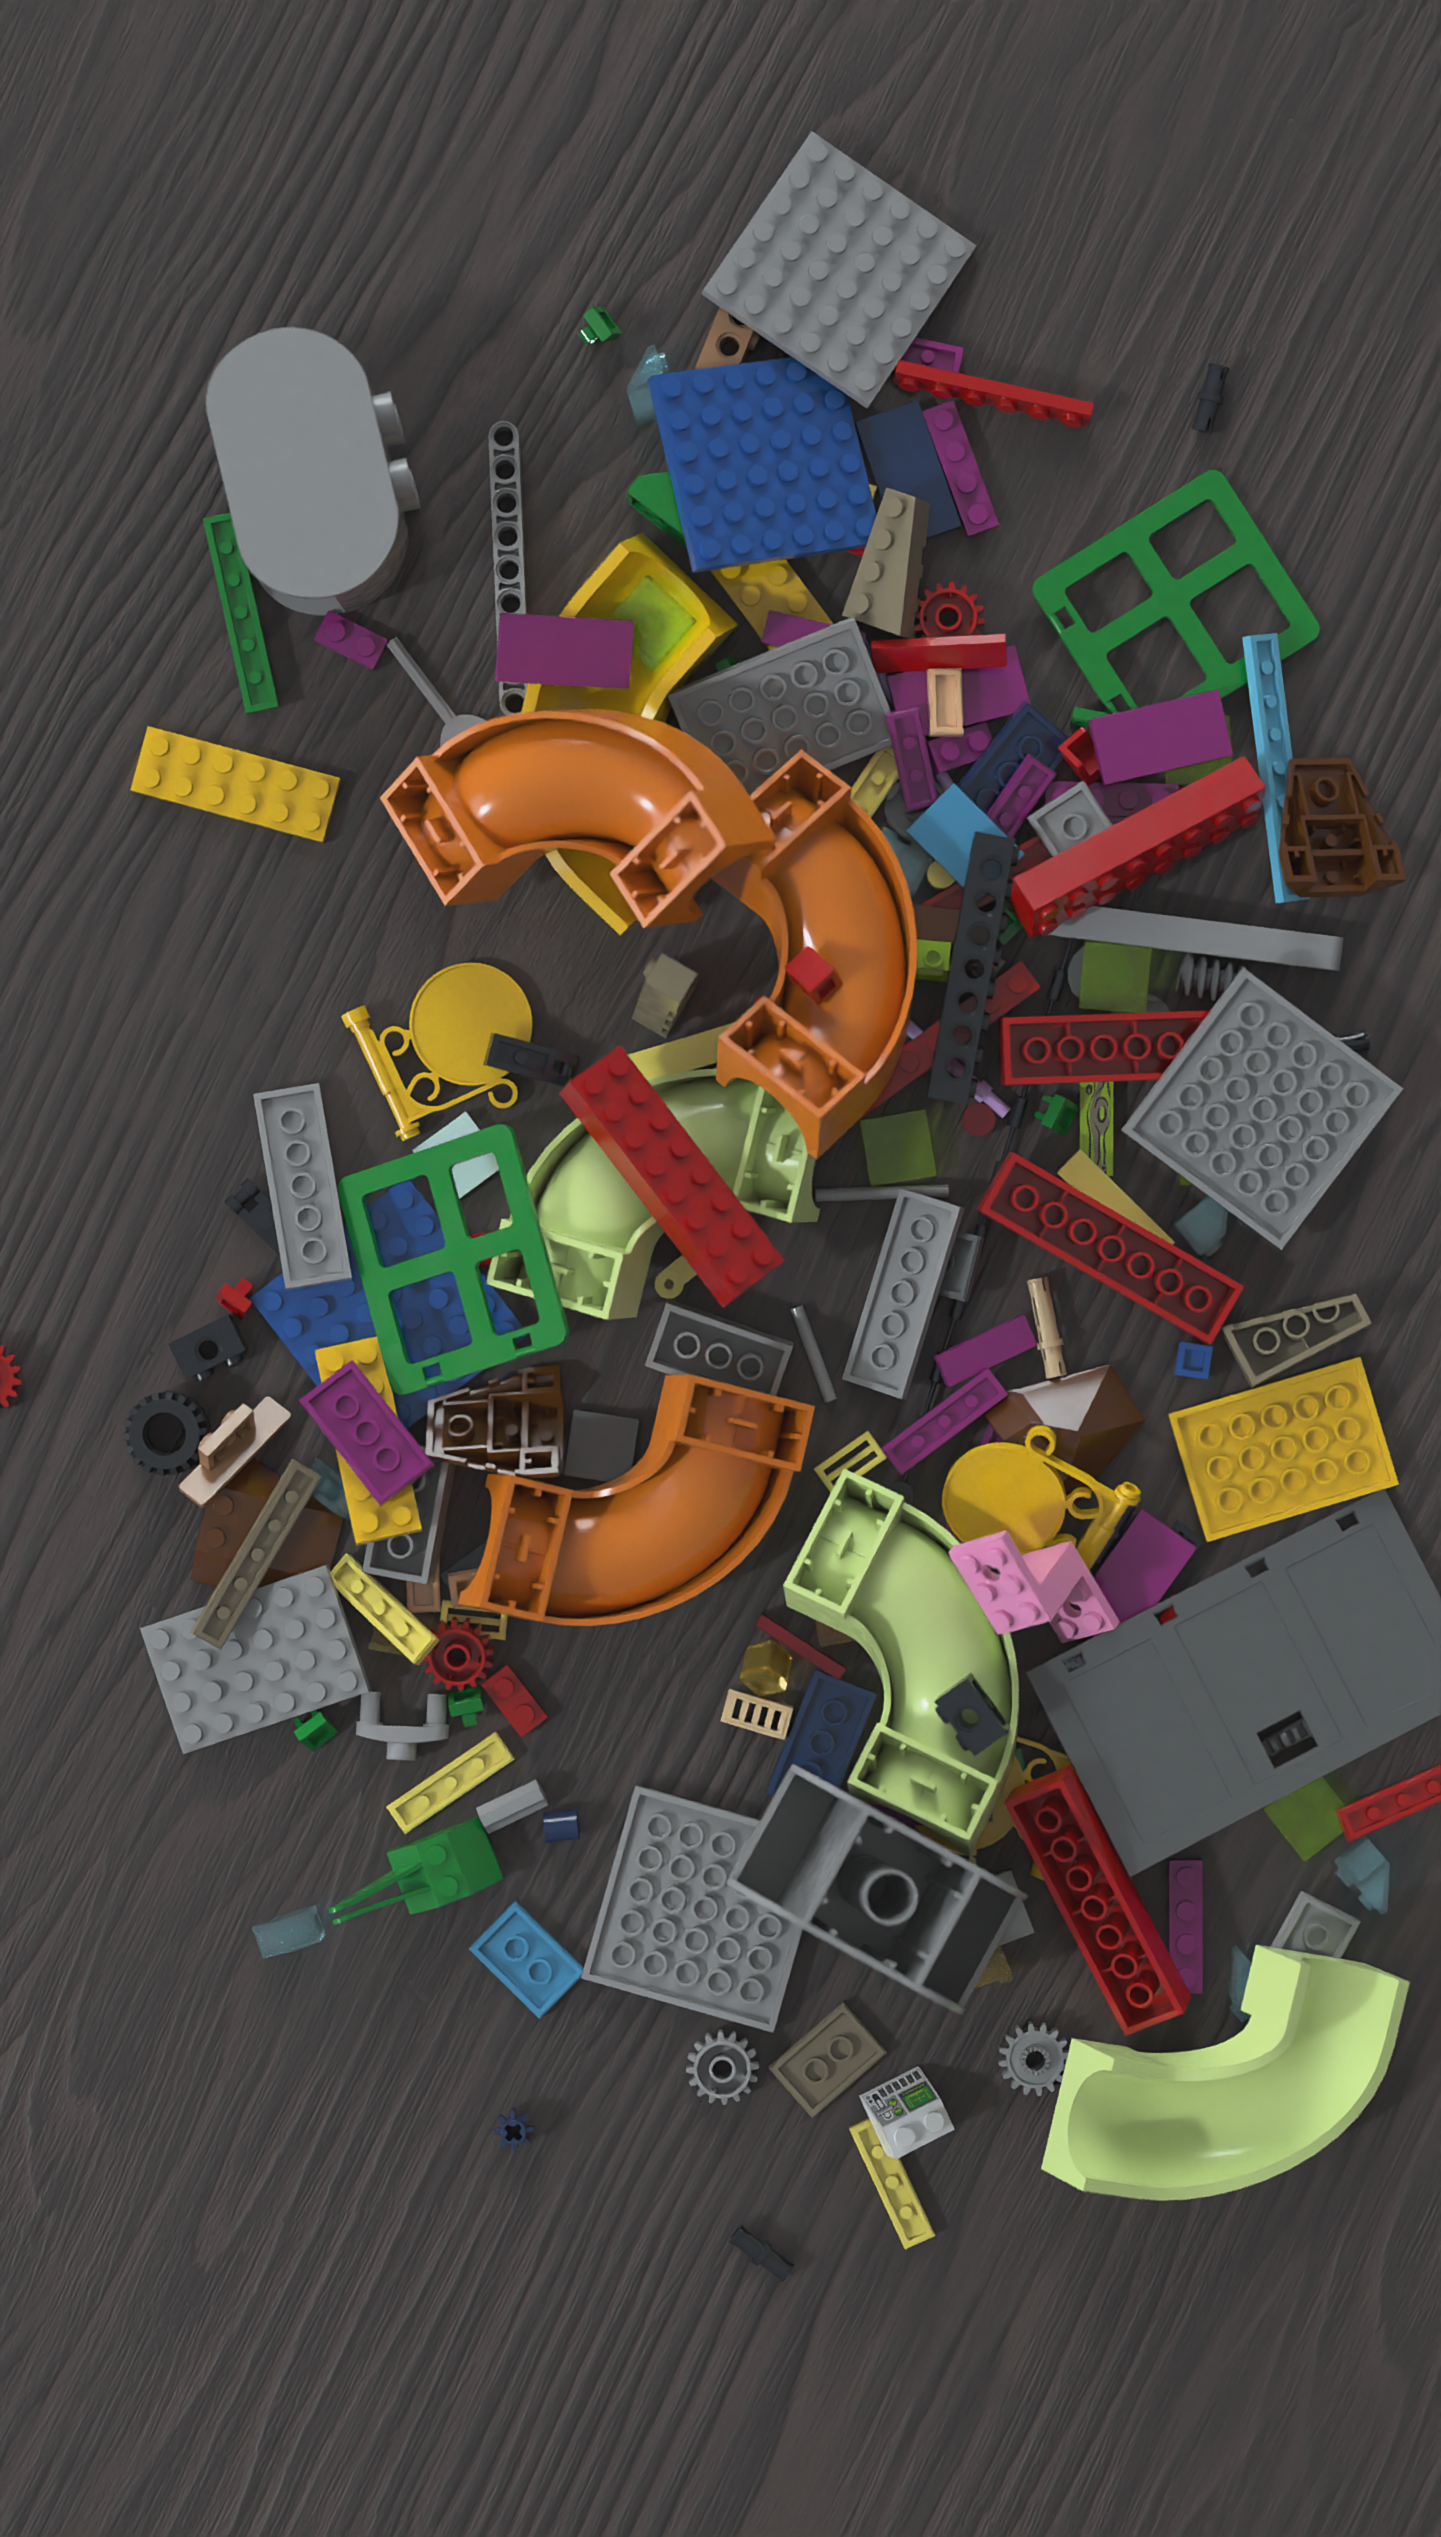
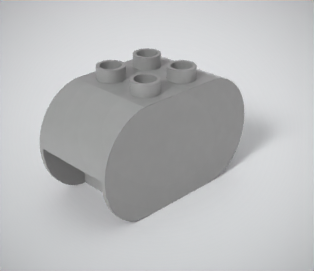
(311, 470)
(875, 1889)

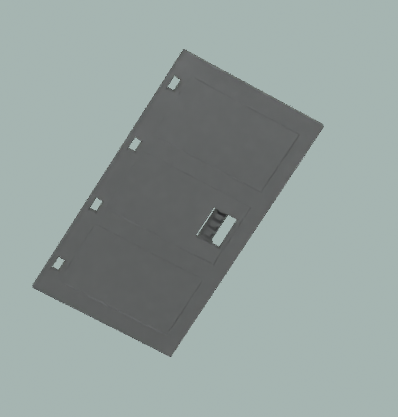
(1173, 1710)

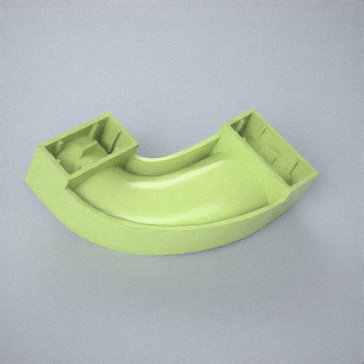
(603, 1232)
(892, 1587)
(1236, 2108)

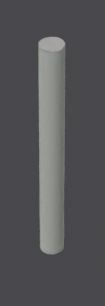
(878, 1193)

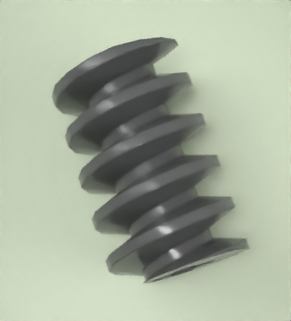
(1205, 977)

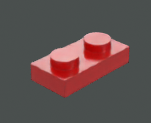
(514, 1700)

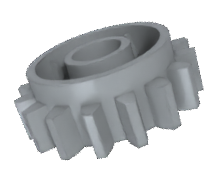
(1021, 2045)
(728, 2084)

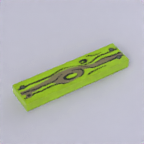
(1097, 1124)

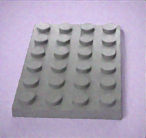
(794, 698)
(278, 1662)

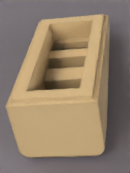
(786, 1712)

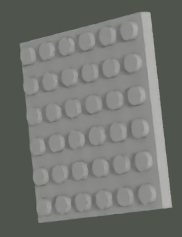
(838, 269)
(1262, 1108)
(677, 1926)

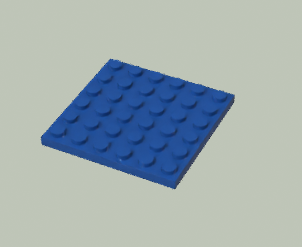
(762, 463)
(427, 1311)

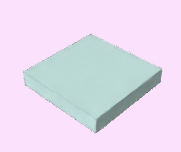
(468, 1173)

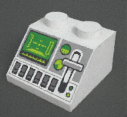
(906, 2113)

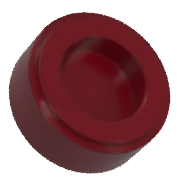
(978, 1119)

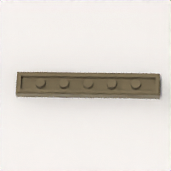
(256, 1554)

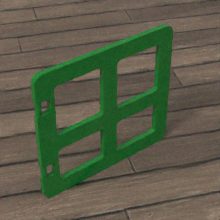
(1171, 596)
(460, 1256)

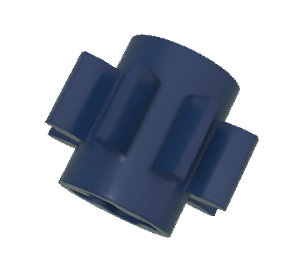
(512, 2120)

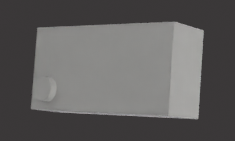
(717, 1349)
(417, 1554)

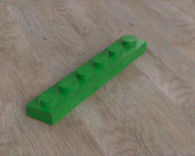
(241, 616)

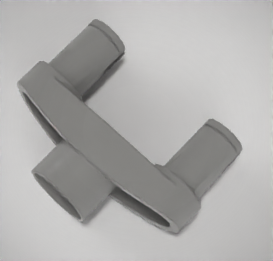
(402, 1739)

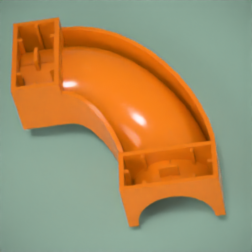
(582, 783)
(845, 895)
(657, 1531)

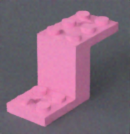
(1033, 1587)

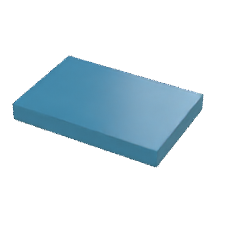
(948, 832)
(527, 1959)

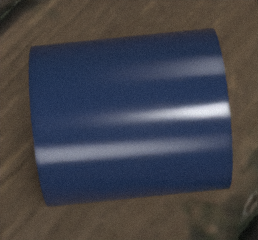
(561, 1826)

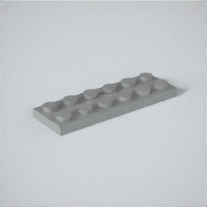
(302, 1186)
(903, 1293)

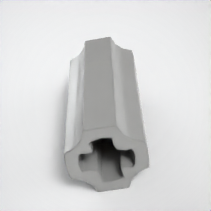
(512, 1806)

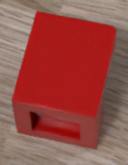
(1081, 756)
(813, 975)

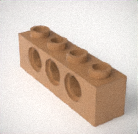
(725, 330)

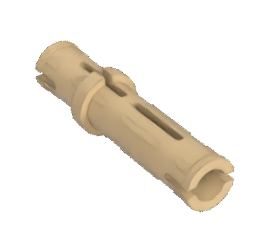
(1047, 1329)

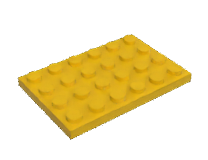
(1283, 1449)

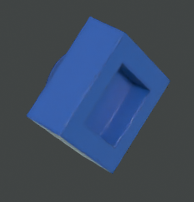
(1193, 1360)

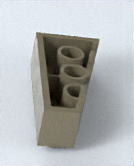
(891, 566)
(664, 994)
(1286, 1339)

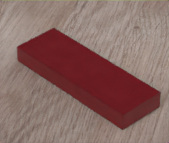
(800, 1646)

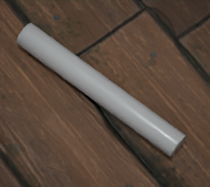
(813, 1353)

